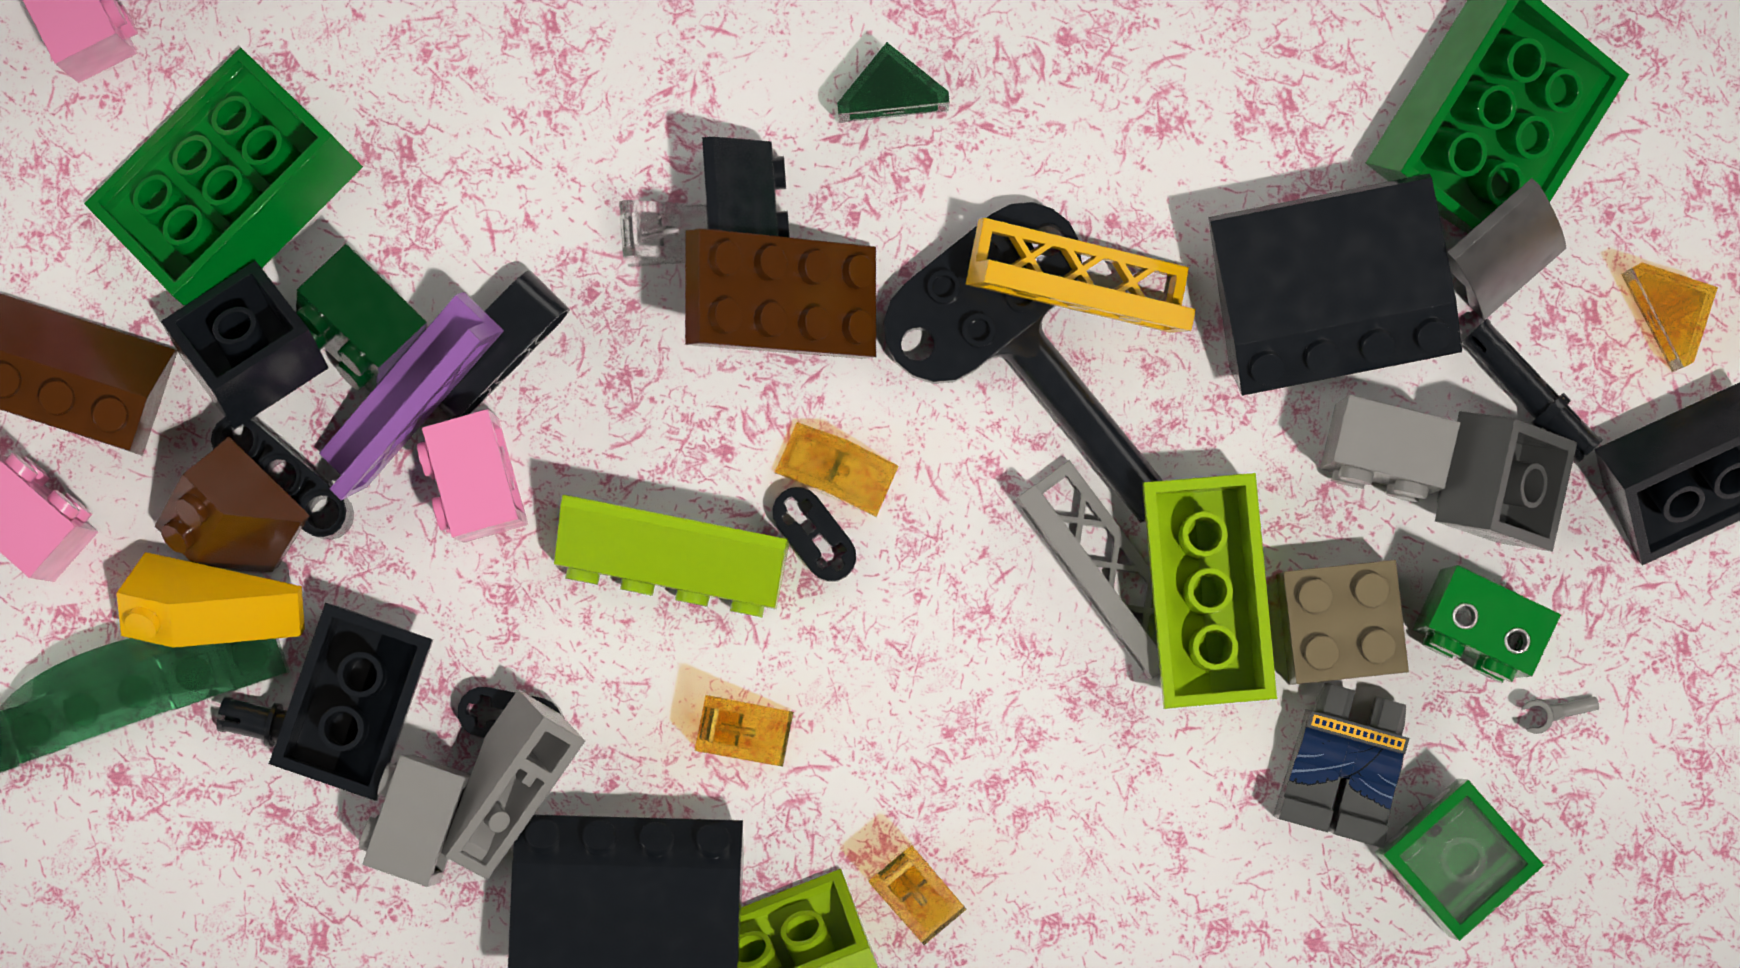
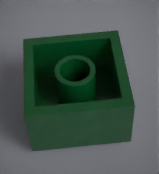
(357, 318)

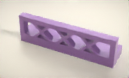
(409, 394)

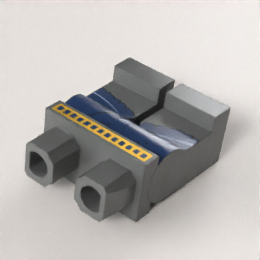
(1338, 749)

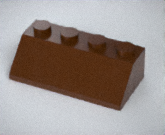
(80, 375)

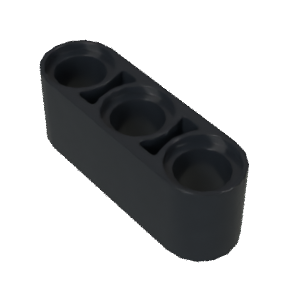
(527, 315)
(309, 484)

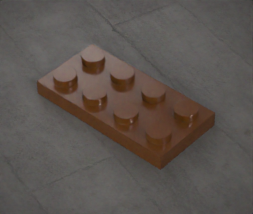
(779, 294)

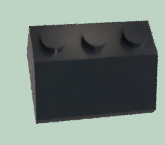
(743, 186)
(1676, 476)
(351, 701)

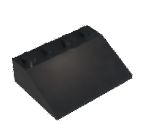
(1334, 285)
(626, 893)

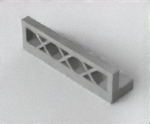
(1086, 571)

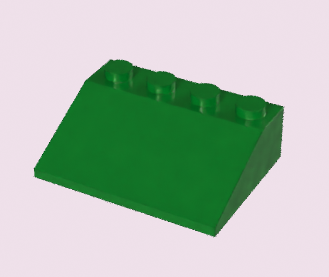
(1499, 105)
(223, 181)

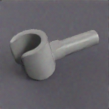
(1560, 711)

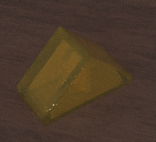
(1673, 309)
(836, 468)
(743, 731)
(916, 893)

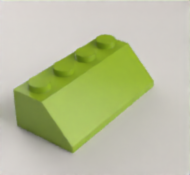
(670, 553)
(1209, 590)
(805, 928)

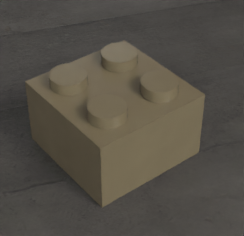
(1342, 622)

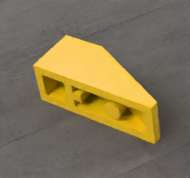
(201, 604)

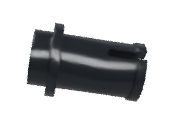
(251, 719)

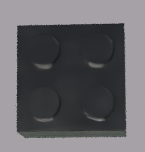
(245, 344)

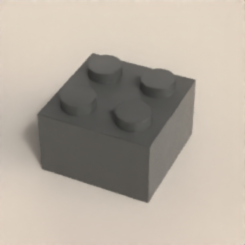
(1506, 481)

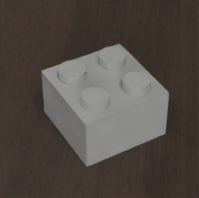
(1389, 447)
(413, 819)

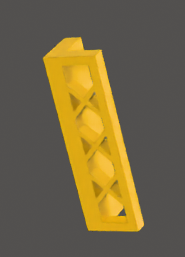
(1080, 294)

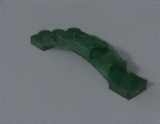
(124, 687)

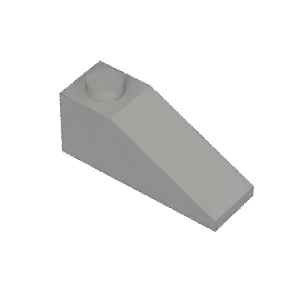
(509, 782)

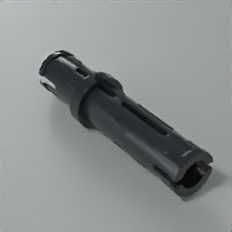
(1530, 389)

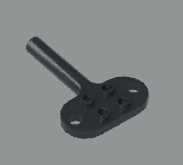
(982, 324)

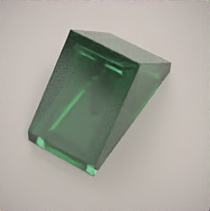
(891, 88)

